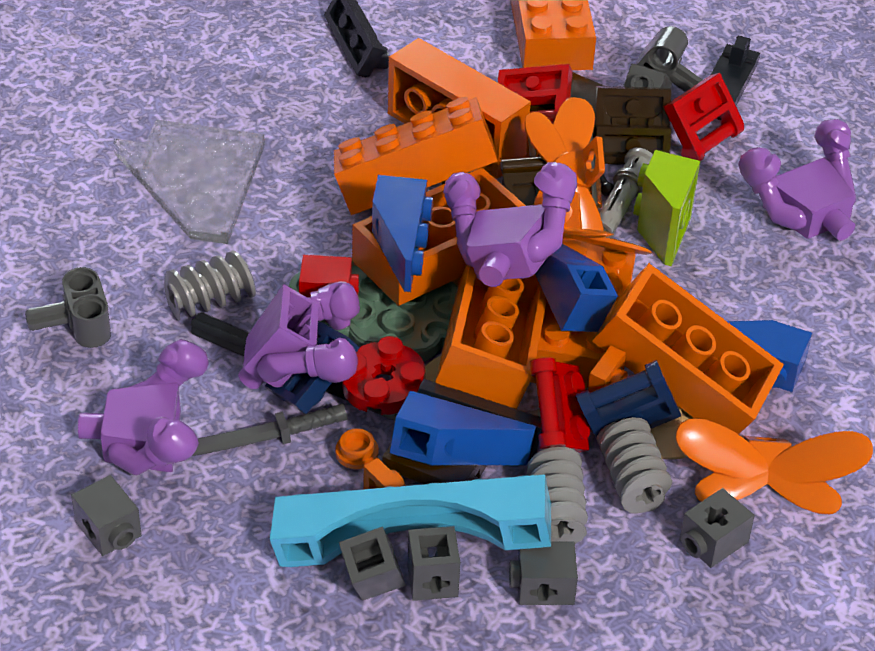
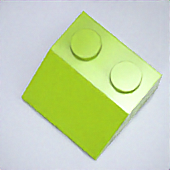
(666, 202)

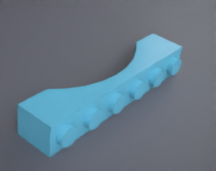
(502, 510)

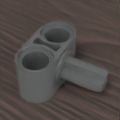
(665, 55)
(82, 308)

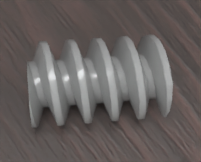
(208, 282)
(635, 464)
(565, 490)

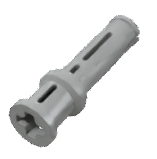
(624, 189)

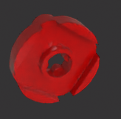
(389, 358)

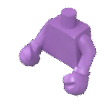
(813, 195)
(512, 239)
(286, 337)
(143, 421)

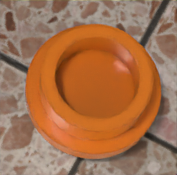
(356, 448)

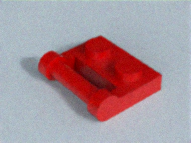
(540, 85)
(697, 109)
(560, 411)

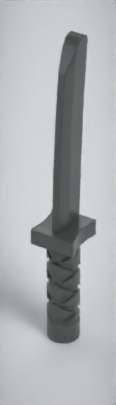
(279, 428)

